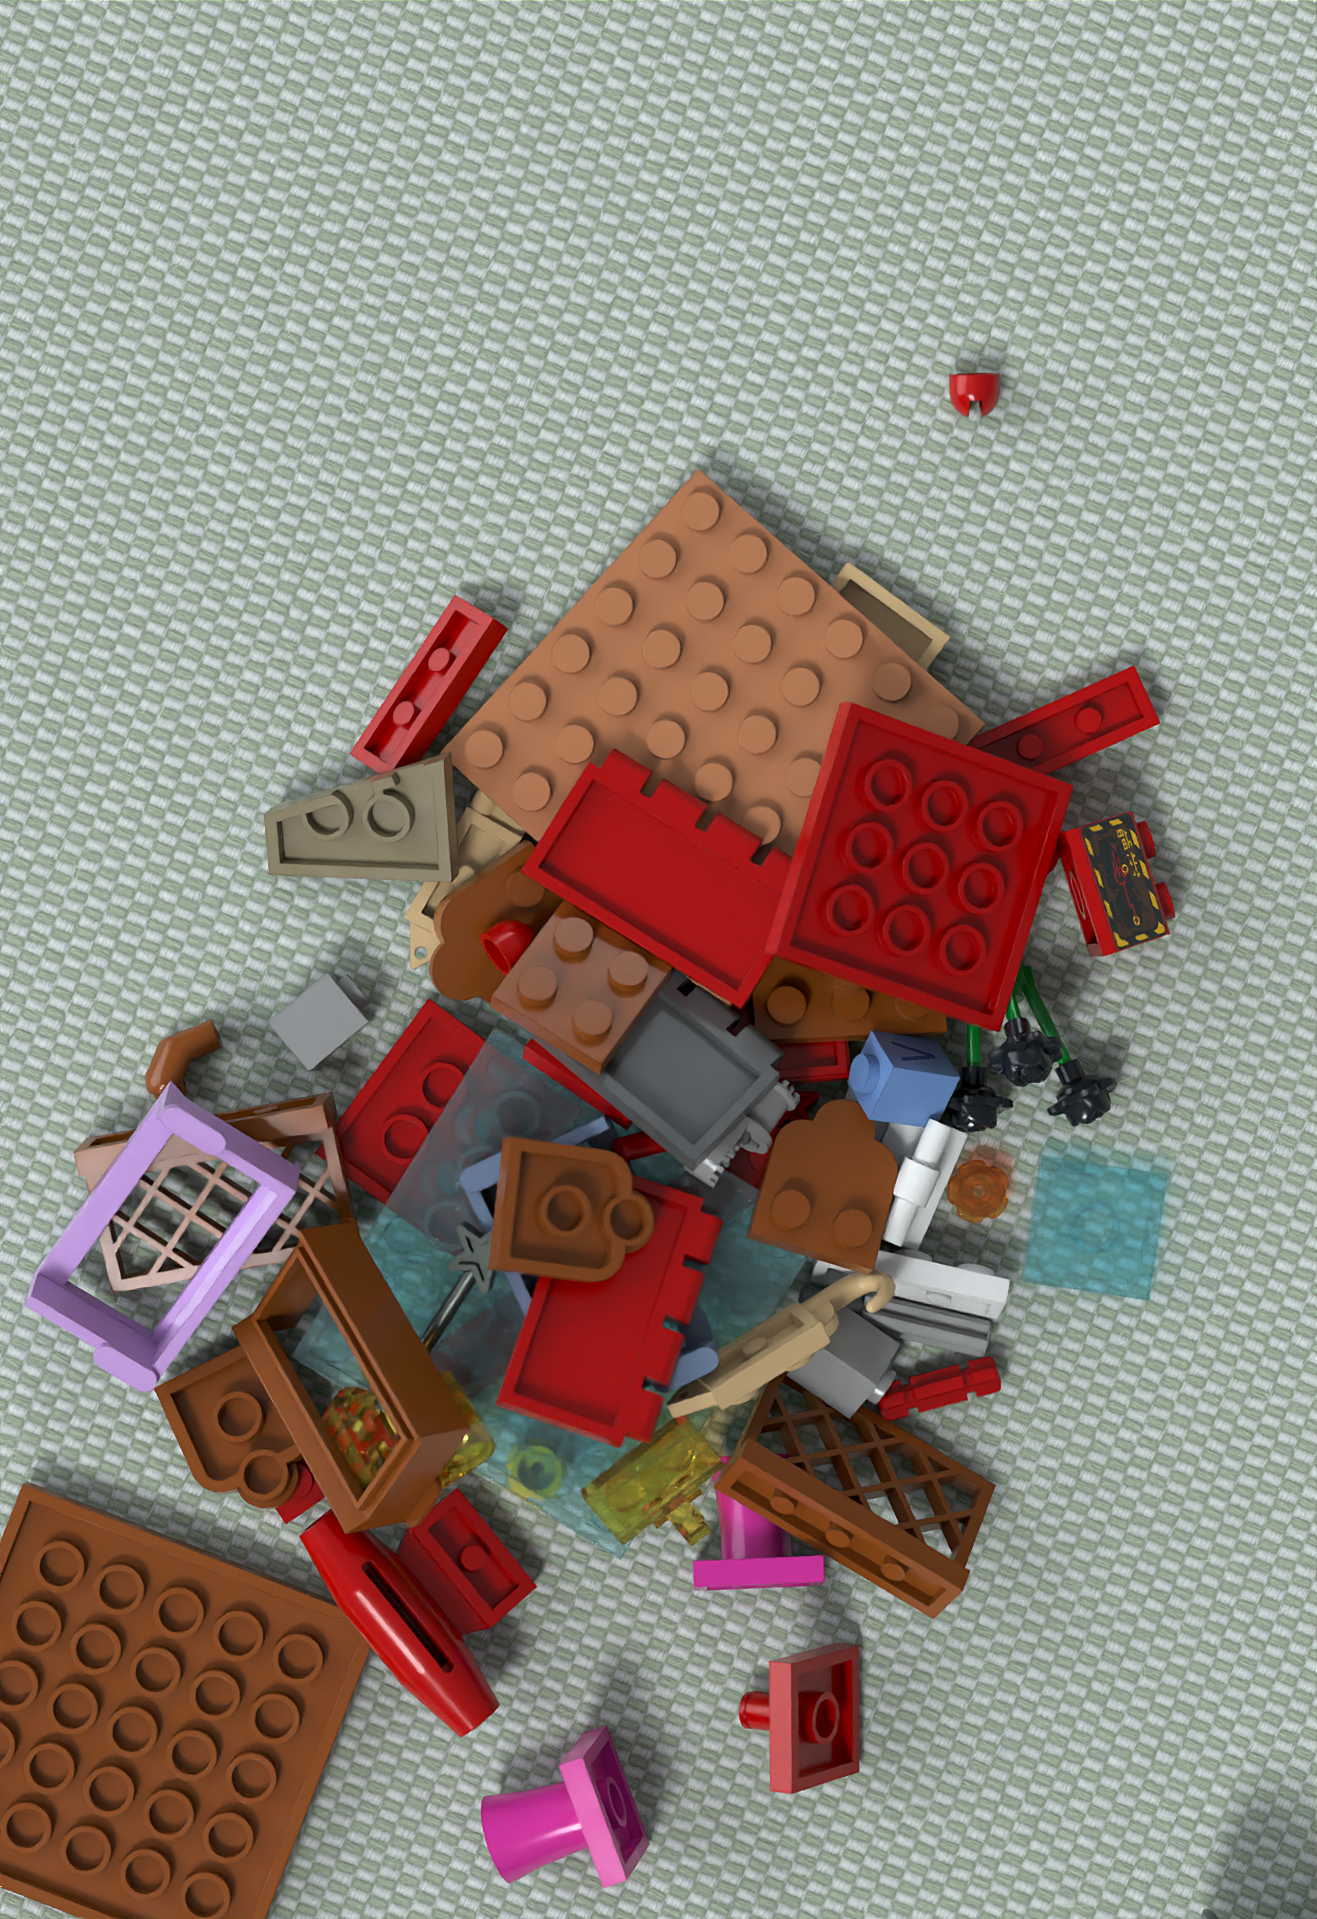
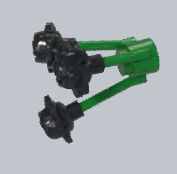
(1024, 1060)

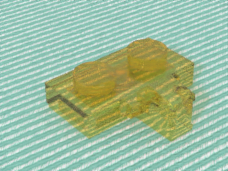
(657, 1484)

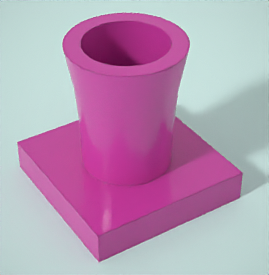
(754, 1553)
(582, 1812)

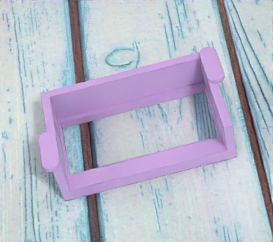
(119, 1342)

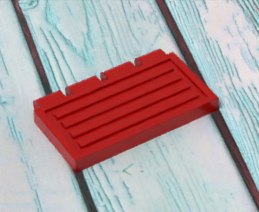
(663, 879)
(599, 1340)

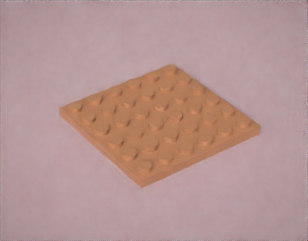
(708, 667)

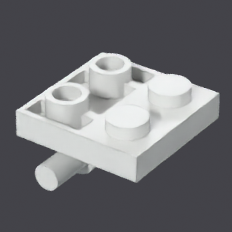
(924, 1167)

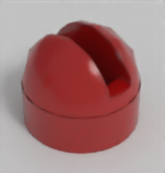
(974, 387)
(506, 943)

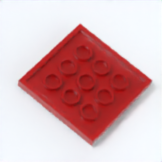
(919, 867)

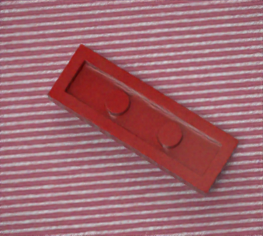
(430, 688)
(1073, 725)

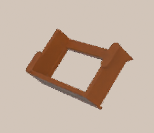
(394, 1360)

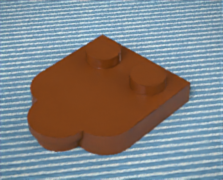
(493, 895)
(826, 1188)
(565, 1212)
(232, 1431)

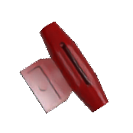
(420, 1601)

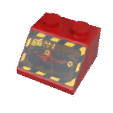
(1114, 884)

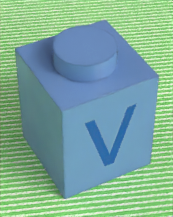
(902, 1079)

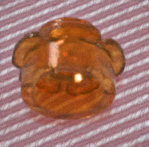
(961, 1191)

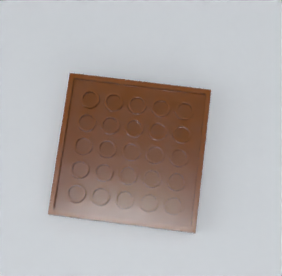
(156, 1717)

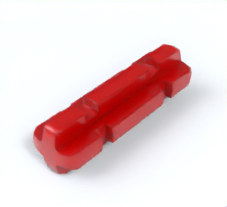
(940, 1388)

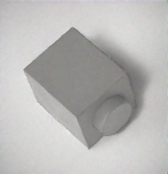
(322, 1019)
(850, 1366)

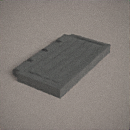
(684, 1071)

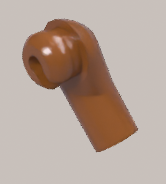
(175, 1053)

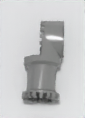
(751, 1133)

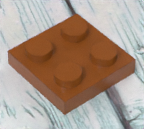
(581, 987)

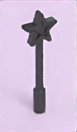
(474, 1264)

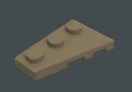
(371, 828)

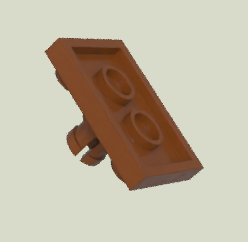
(811, 1007)

